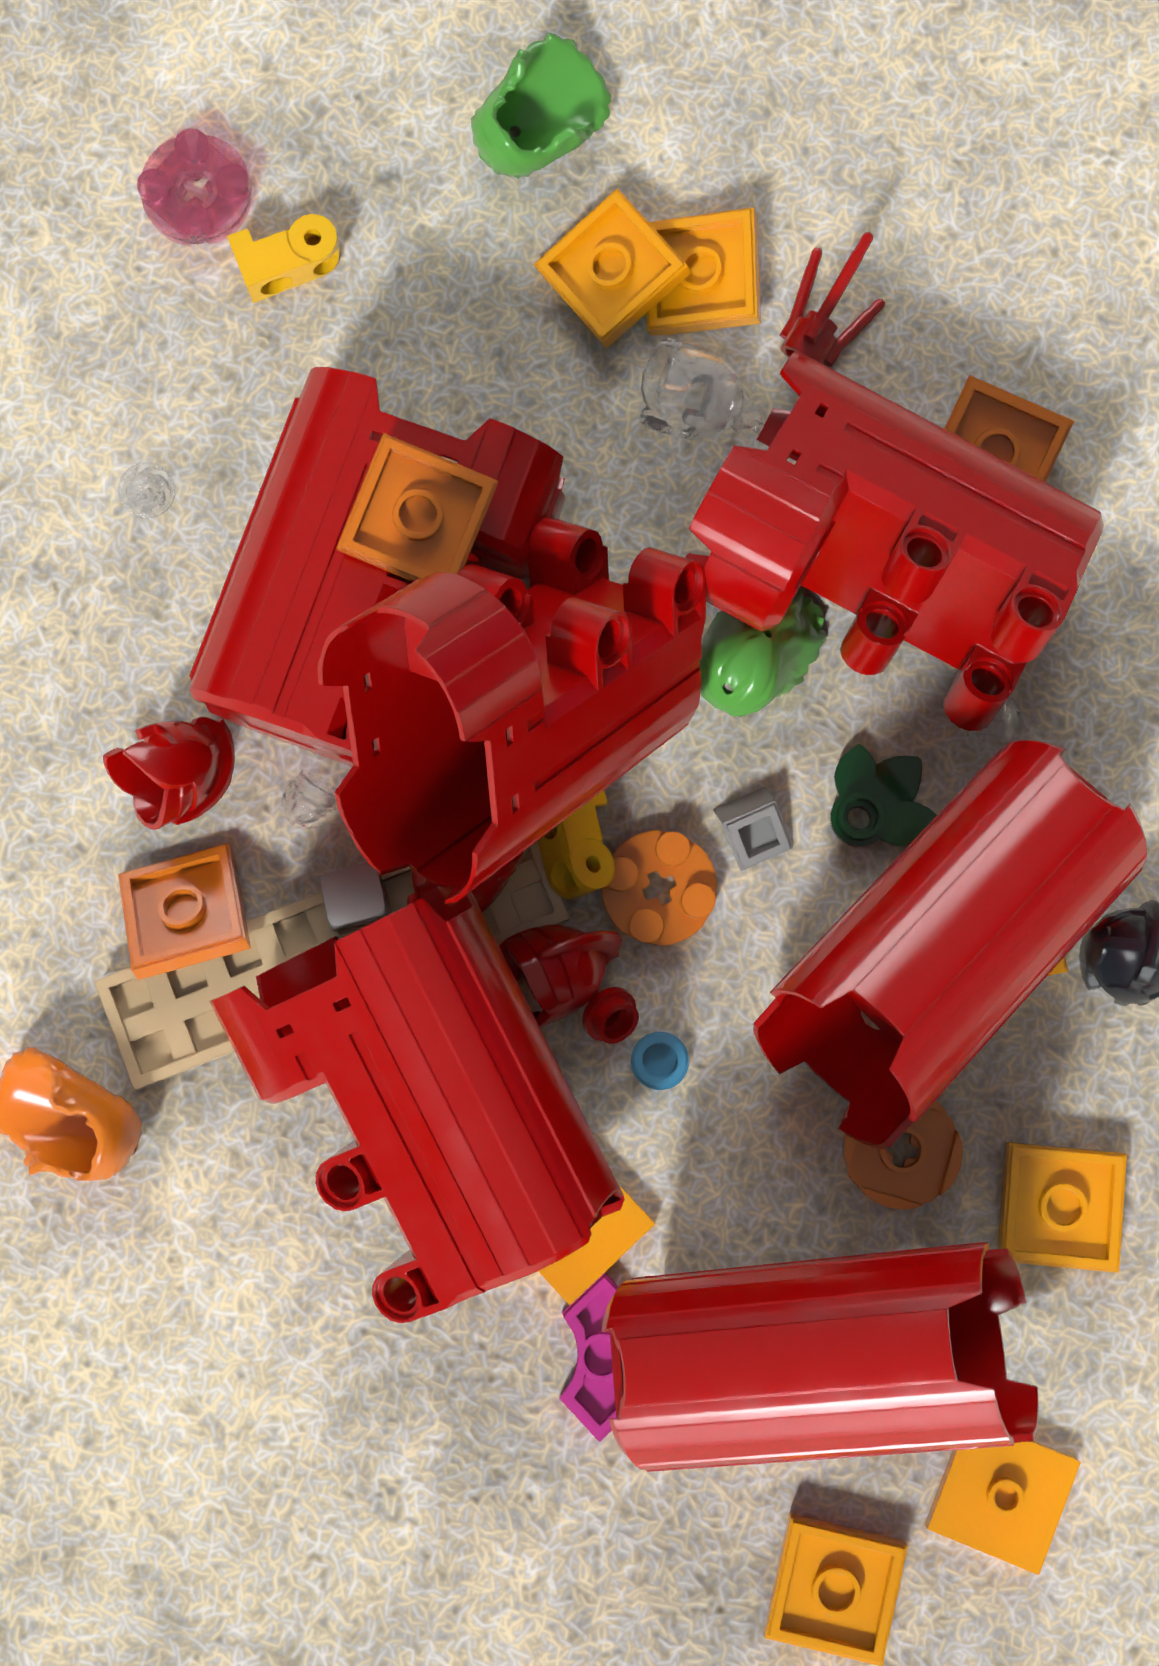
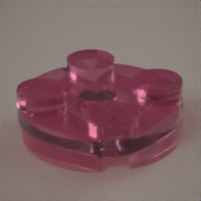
(195, 157)

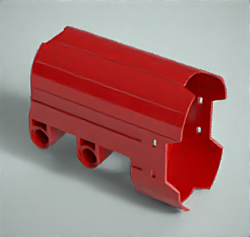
(901, 531)
(297, 588)
(509, 701)
(952, 938)
(444, 1096)
(818, 1359)

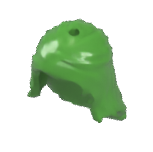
(551, 99)
(759, 662)

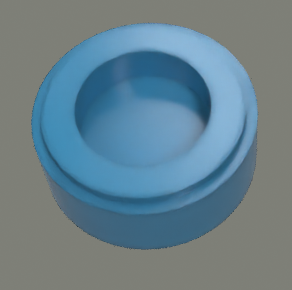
(660, 1060)

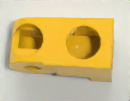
(286, 258)
(575, 854)

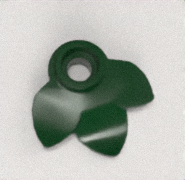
(884, 793)

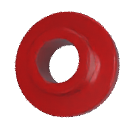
(610, 1015)

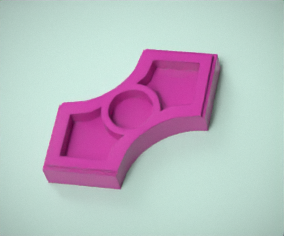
(591, 1389)

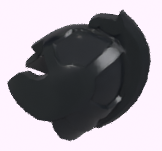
(1124, 955)

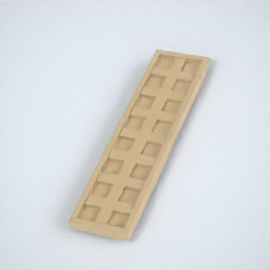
(167, 1019)

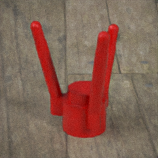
(815, 332)

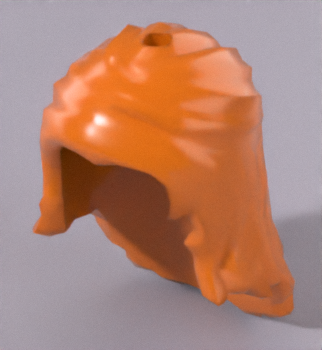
(65, 1119)

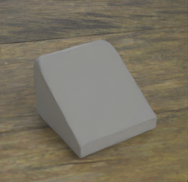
(753, 828)
(353, 896)

